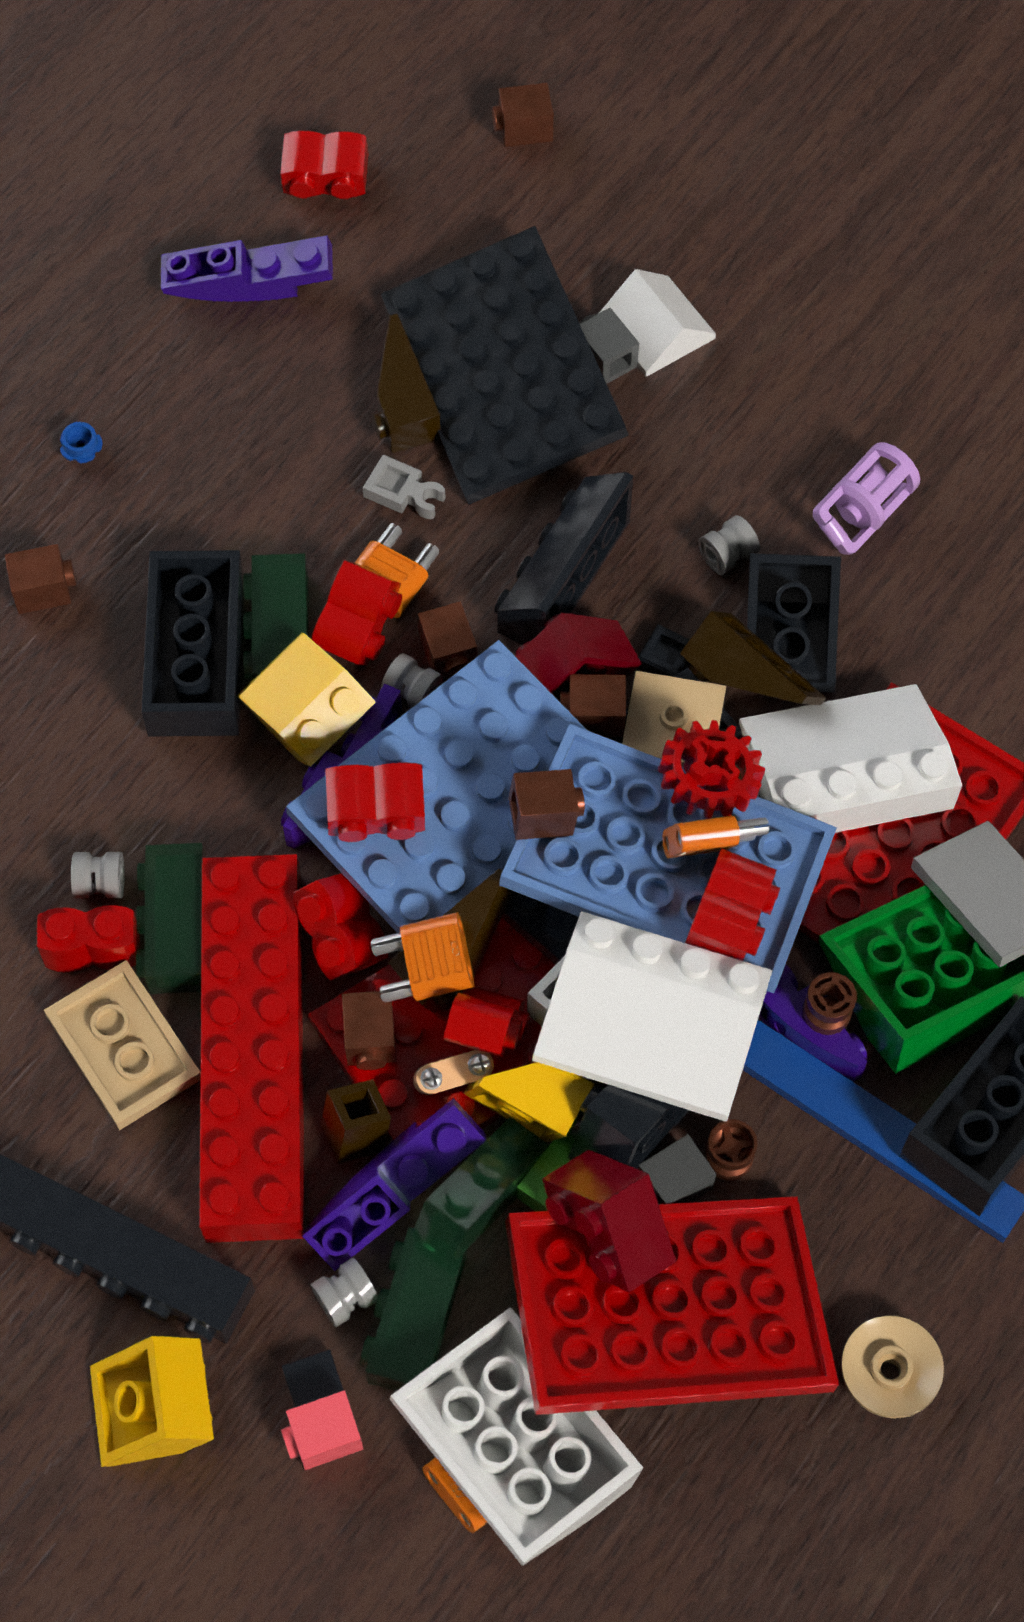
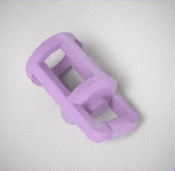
(859, 504)

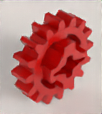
(711, 769)

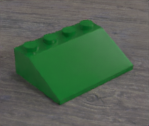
(919, 977)

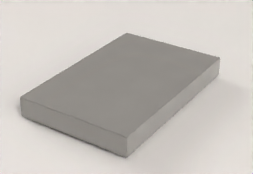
(981, 886)

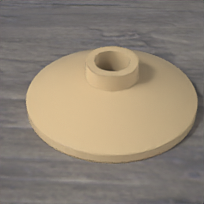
(909, 1349)

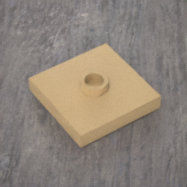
(667, 703)

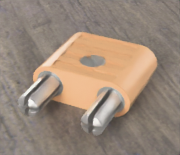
(452, 1072)

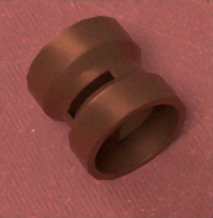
(826, 1014)
(731, 1140)

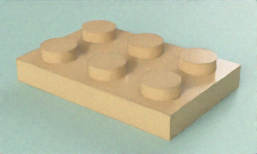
(123, 1044)

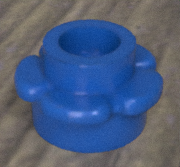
(77, 434)

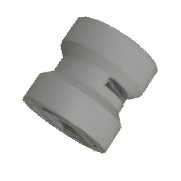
(728, 545)
(411, 679)
(97, 875)
(340, 1294)

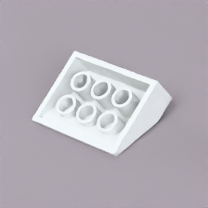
(856, 759)
(652, 1016)
(519, 1469)

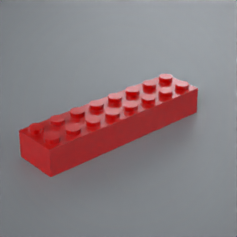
(251, 1051)

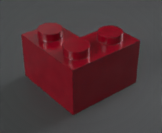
(577, 647)
(615, 1213)

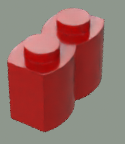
(324, 164)
(356, 613)
(375, 800)
(733, 905)
(339, 925)
(76, 939)
(486, 1021)

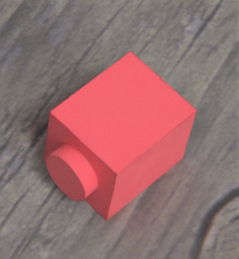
(322, 1431)

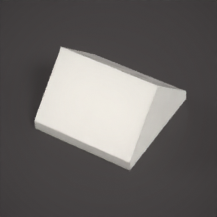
(659, 319)

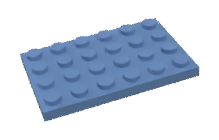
(470, 742)
(618, 859)

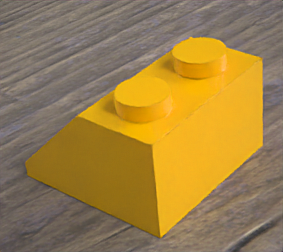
(306, 699)
(534, 1096)
(151, 1400)

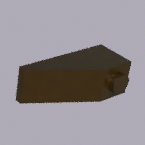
(404, 402)
(735, 657)
(480, 916)

